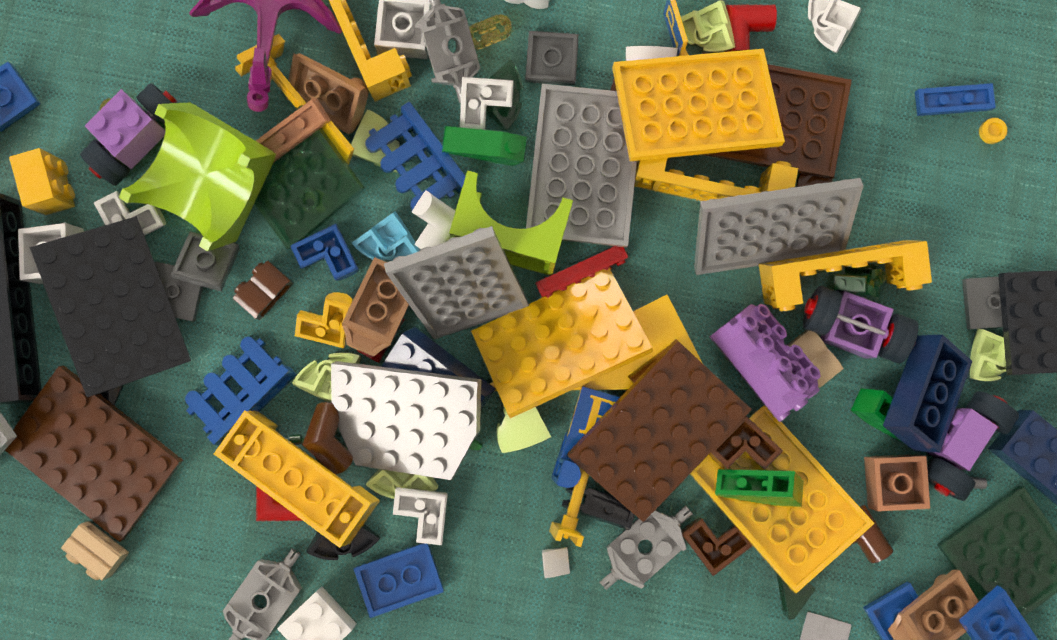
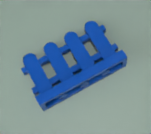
(414, 146)
(258, 393)

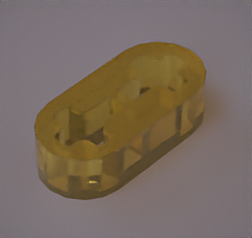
(490, 37)

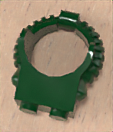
(853, 280)

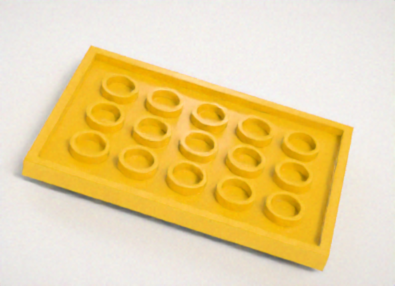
(697, 104)
(561, 342)
(791, 538)

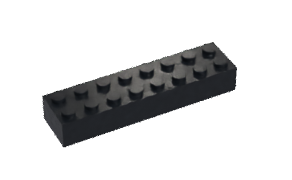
(18, 345)

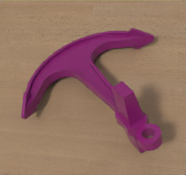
(268, 14)

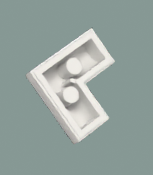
(479, 93)
(114, 209)
(439, 220)
(428, 506)

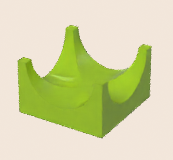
(203, 173)
(525, 248)

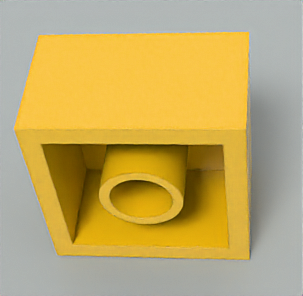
(42, 181)

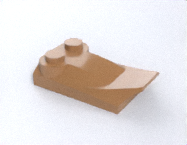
(339, 96)
(374, 312)
(936, 611)

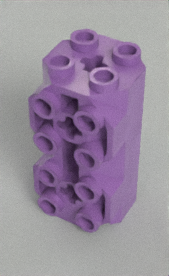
(774, 371)

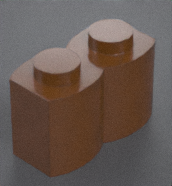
(262, 290)

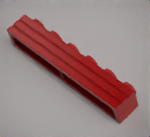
(581, 270)

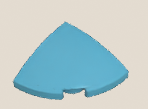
(387, 240)

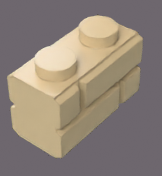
(94, 551)

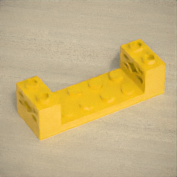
(382, 73)
(652, 176)
(904, 261)
(295, 479)

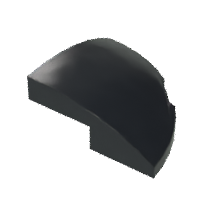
(327, 550)

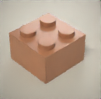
(897, 482)

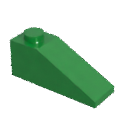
(485, 145)
(872, 408)
(761, 486)

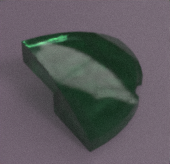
(505, 115)

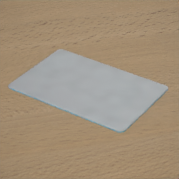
(824, 628)

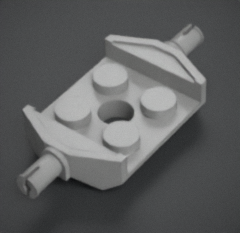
(438, 28)
(639, 567)
(279, 587)

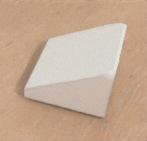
(555, 562)

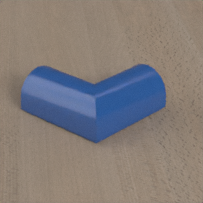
(328, 245)
(566, 472)

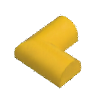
(325, 328)

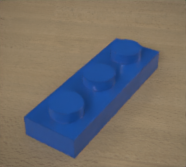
(955, 99)

